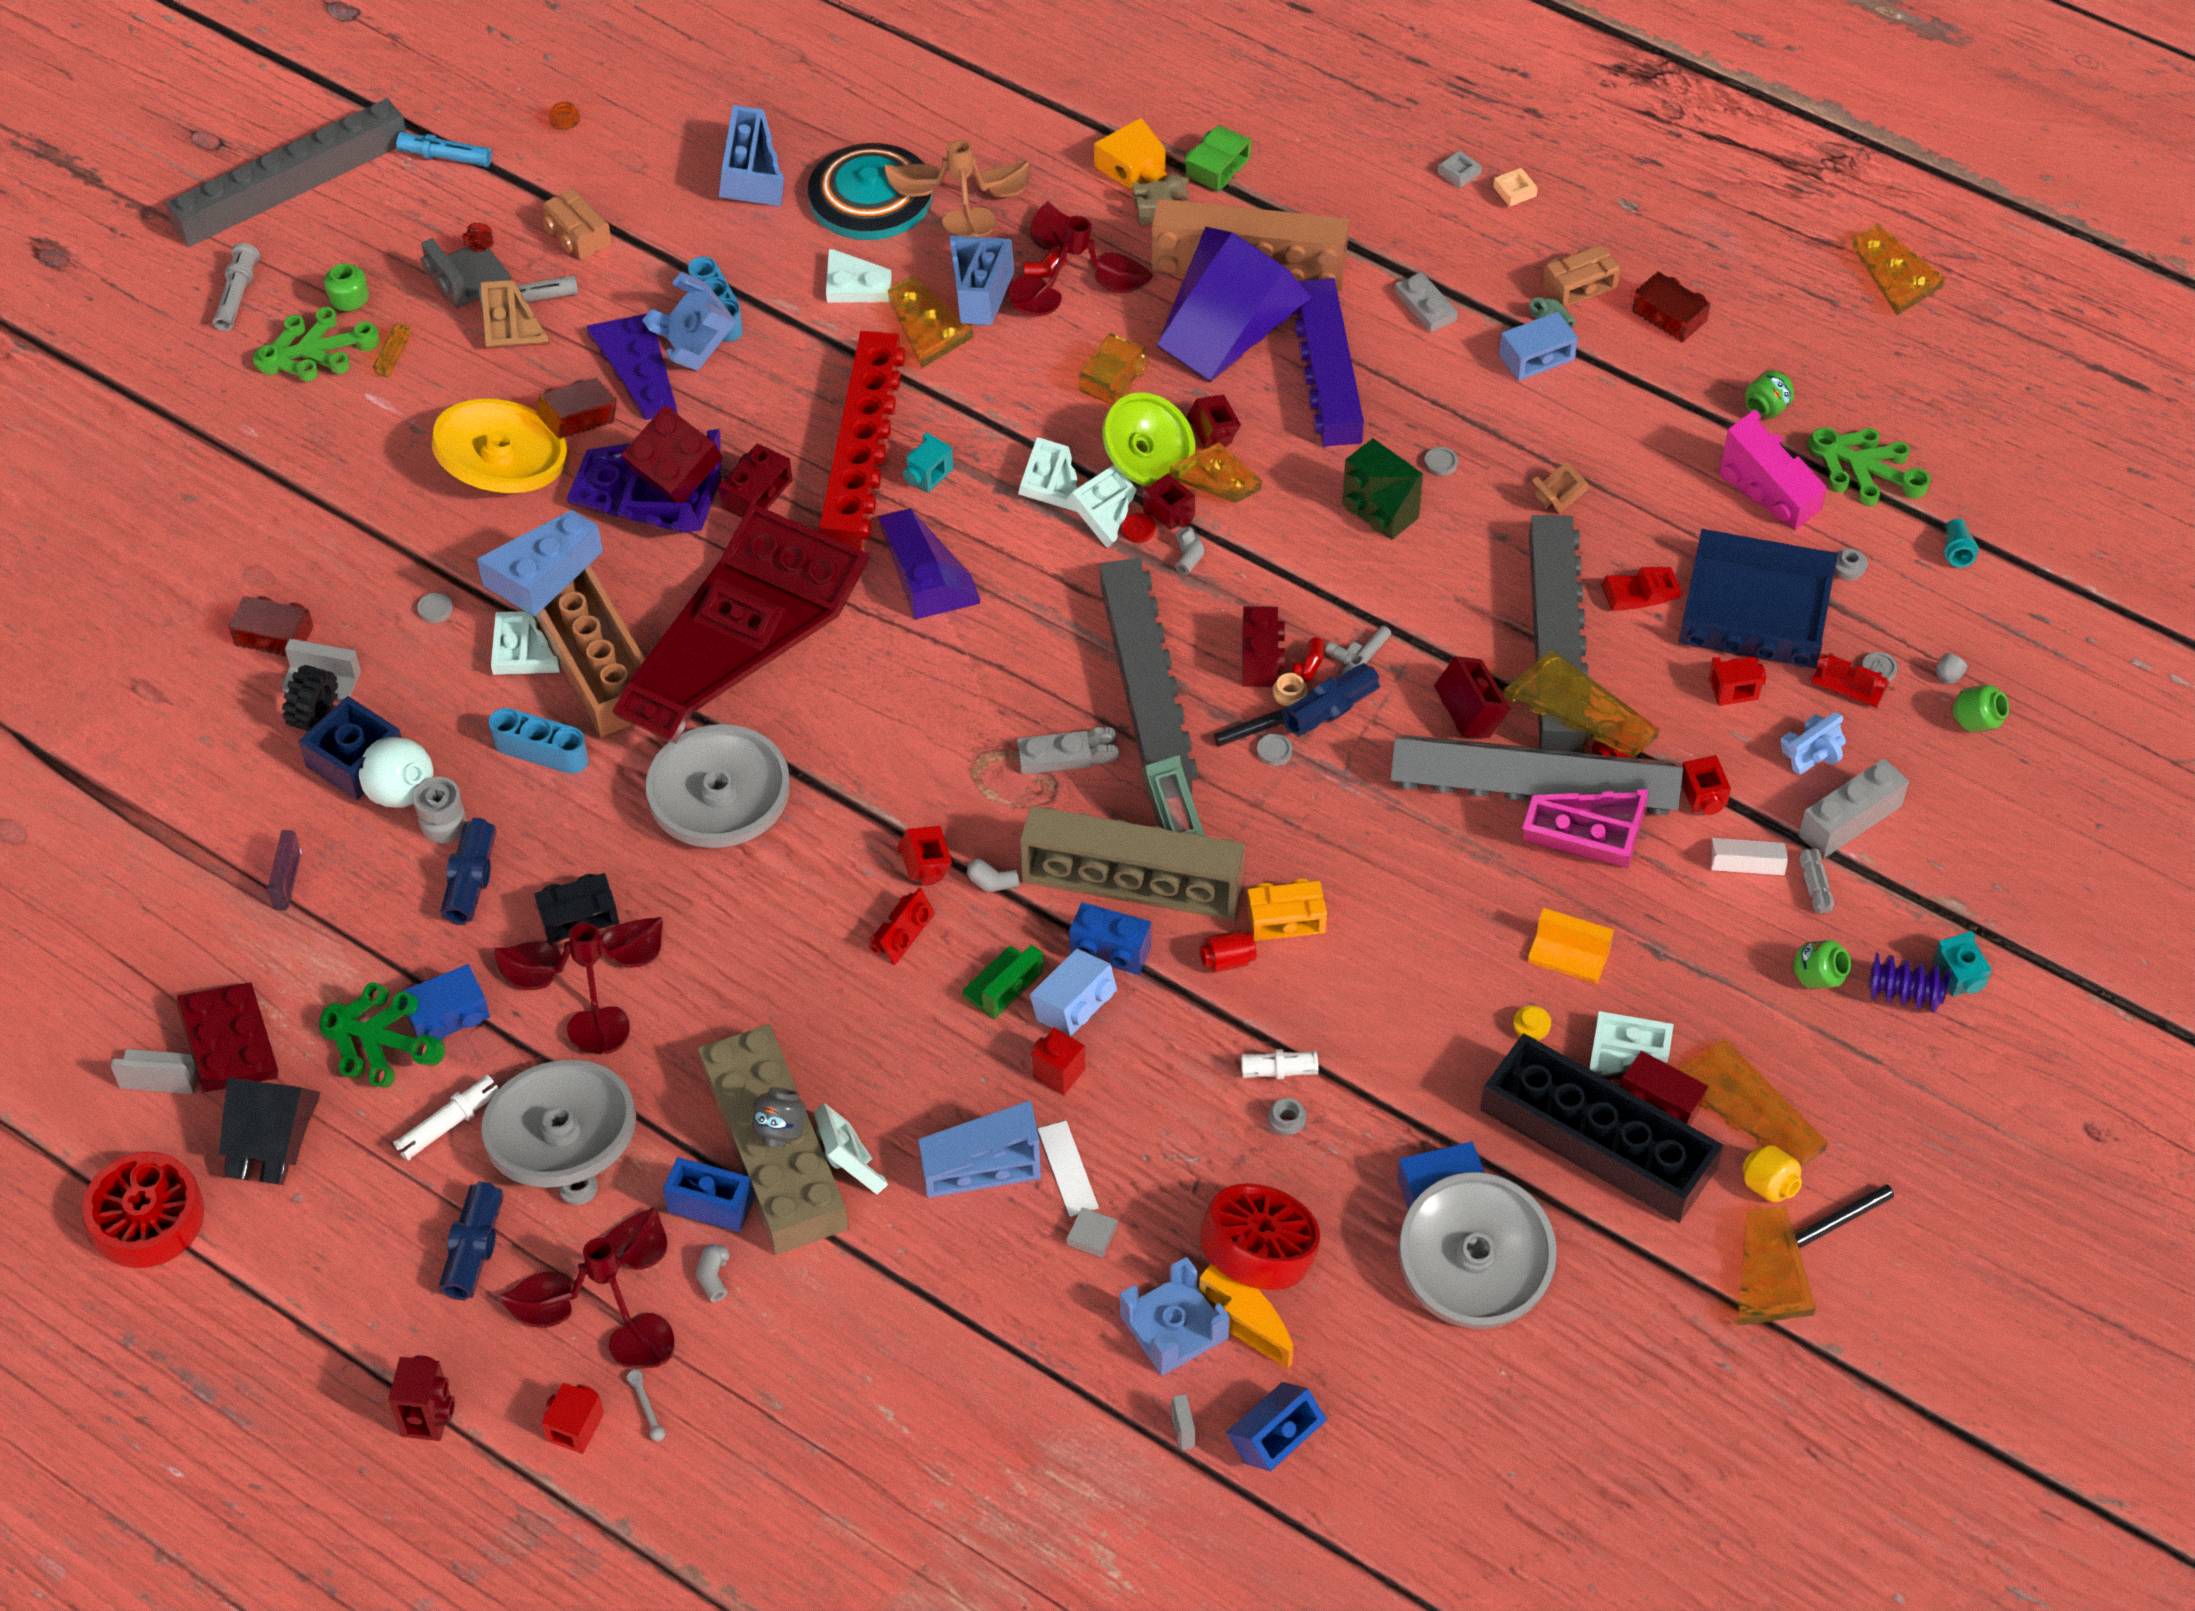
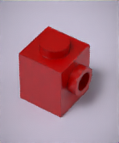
(1058, 1060)
(572, 1416)

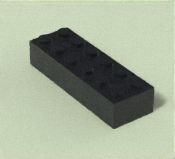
(1601, 1127)

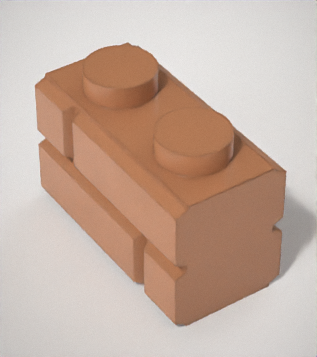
(576, 224)
(1581, 275)

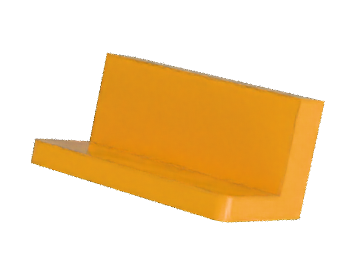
(1571, 946)

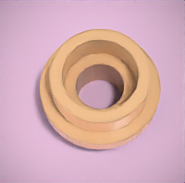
(1292, 683)

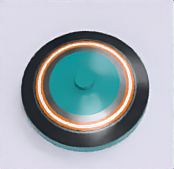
(854, 197)

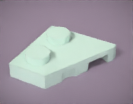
(856, 279)
(1049, 474)
(1104, 503)
(520, 646)
(1622, 1038)
(845, 1148)

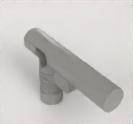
(1357, 653)

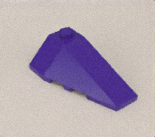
(926, 568)

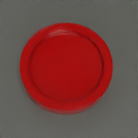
(1138, 528)

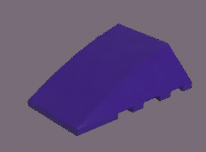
(1227, 303)
(613, 489)

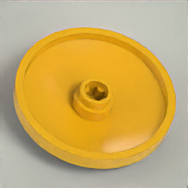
(497, 446)

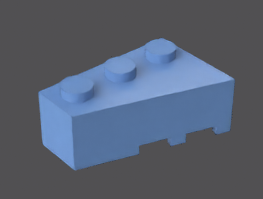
(749, 161)
(981, 276)
(541, 562)
(982, 1153)

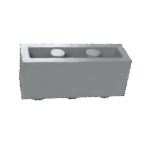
(1853, 808)

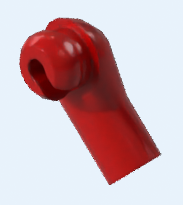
(1045, 266)
(1313, 659)

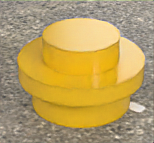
(1532, 1021)

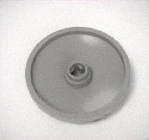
(718, 786)
(558, 1123)
(1477, 1250)

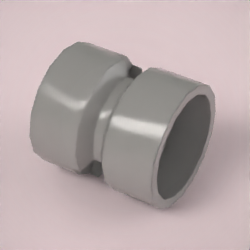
(439, 809)

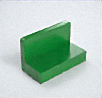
(1004, 980)

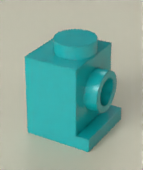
(928, 463)
(1967, 964)

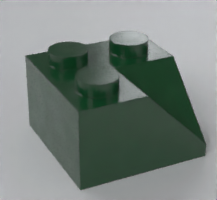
(1382, 488)

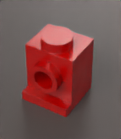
(1736, 680)
(1705, 791)
(925, 854)

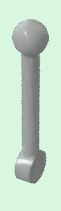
(635, 1379)

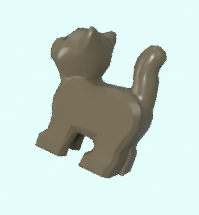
(1146, 195)

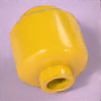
(1772, 1173)

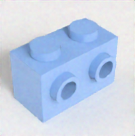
(1073, 992)

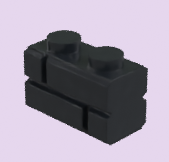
(575, 903)

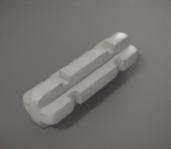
(1816, 881)

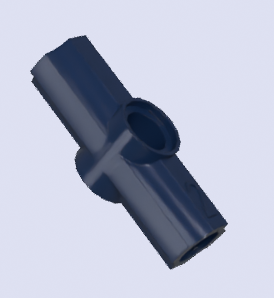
(1331, 699)
(468, 871)
(471, 1241)

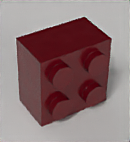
(672, 455)

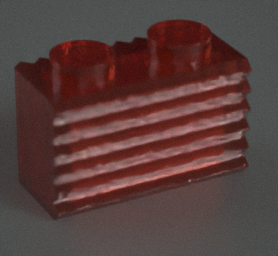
(1671, 306)
(576, 407)
(269, 624)

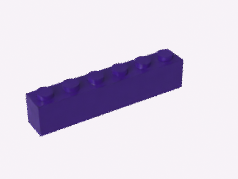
(1328, 365)

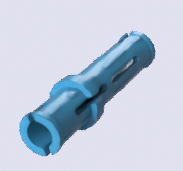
(431, 147)

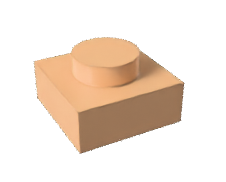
(1515, 187)

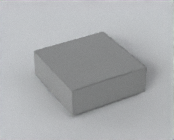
(1459, 169)
(1092, 1232)
(1182, 1422)

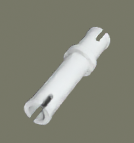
(461, 1107)

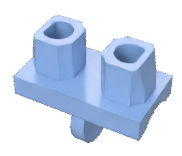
(1819, 742)

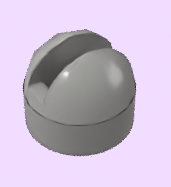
(1950, 668)

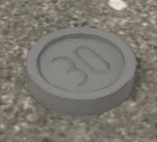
(1441, 461)
(435, 607)
(1881, 662)
(1274, 749)

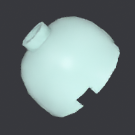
(394, 771)

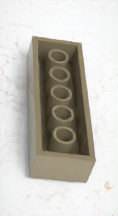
(1132, 862)
(789, 1182)

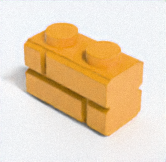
(1286, 910)

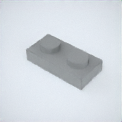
(1426, 302)

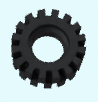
(309, 697)

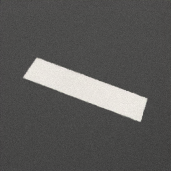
(1067, 1168)

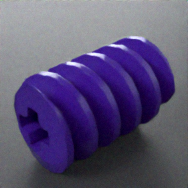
(1908, 983)

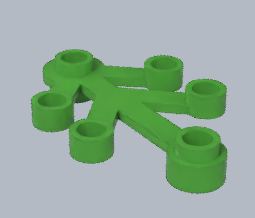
(278, 356)
(1830, 446)

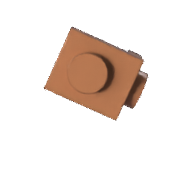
(1560, 488)

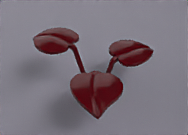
(1054, 229)
(533, 964)
(639, 1244)

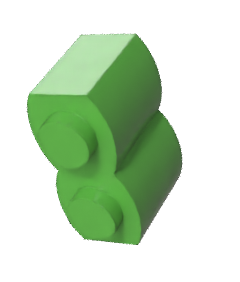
(1218, 157)

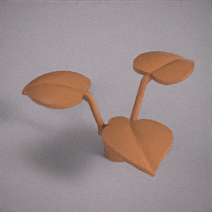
(1001, 182)

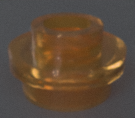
(564, 116)

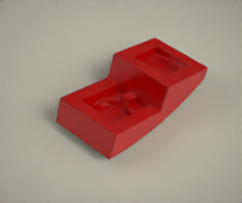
(1646, 589)

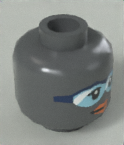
(779, 1116)

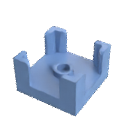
(695, 323)
(1174, 1319)

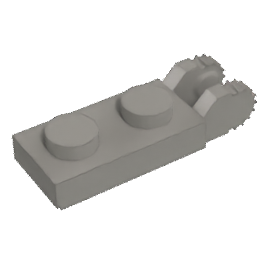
(1067, 750)

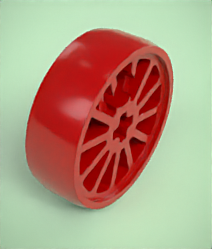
(143, 1210)
(1259, 1236)

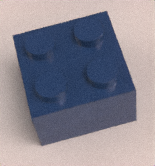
(339, 741)

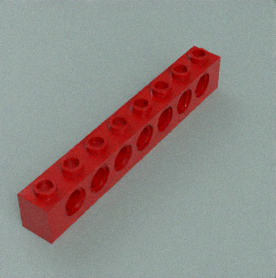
(861, 438)

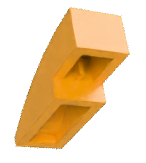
(1249, 1314)

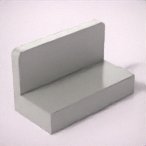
(334, 659)
(155, 1071)

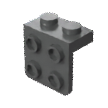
(462, 271)

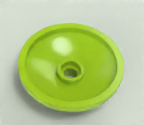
(1153, 426)

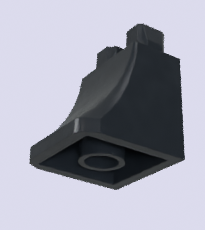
(264, 1125)

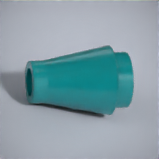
(1959, 544)

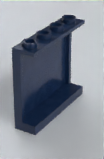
(1758, 598)

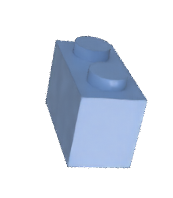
(1538, 346)

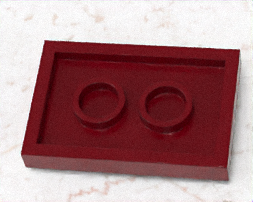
(227, 1036)

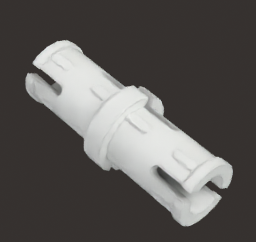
(1279, 1064)

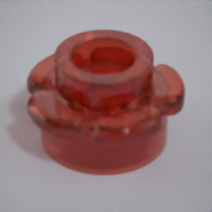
(478, 237)

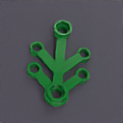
(373, 1033)

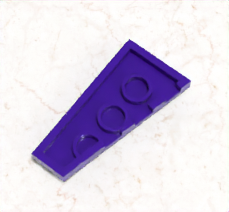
(635, 362)

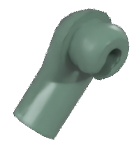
(1545, 306)

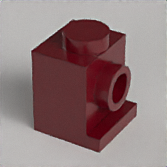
(1214, 420)
(1169, 502)

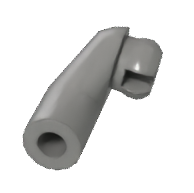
(1191, 549)
(989, 879)
(707, 1271)

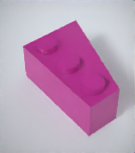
(1768, 474)
(1589, 824)

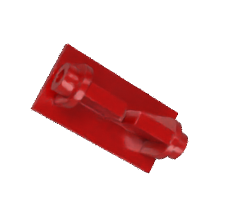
(1854, 683)
(907, 921)

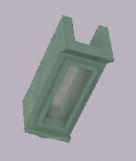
(1171, 796)

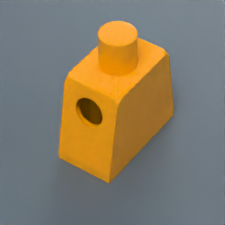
(1131, 155)

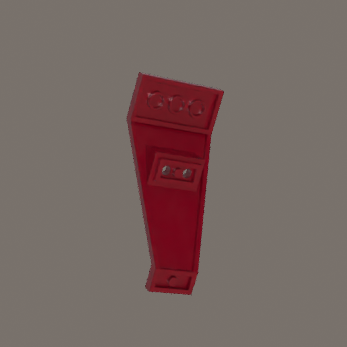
(768, 573)

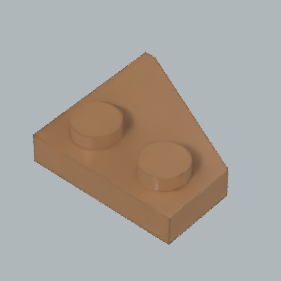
(509, 317)

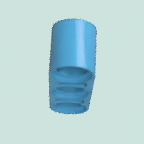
(708, 271)
(538, 740)

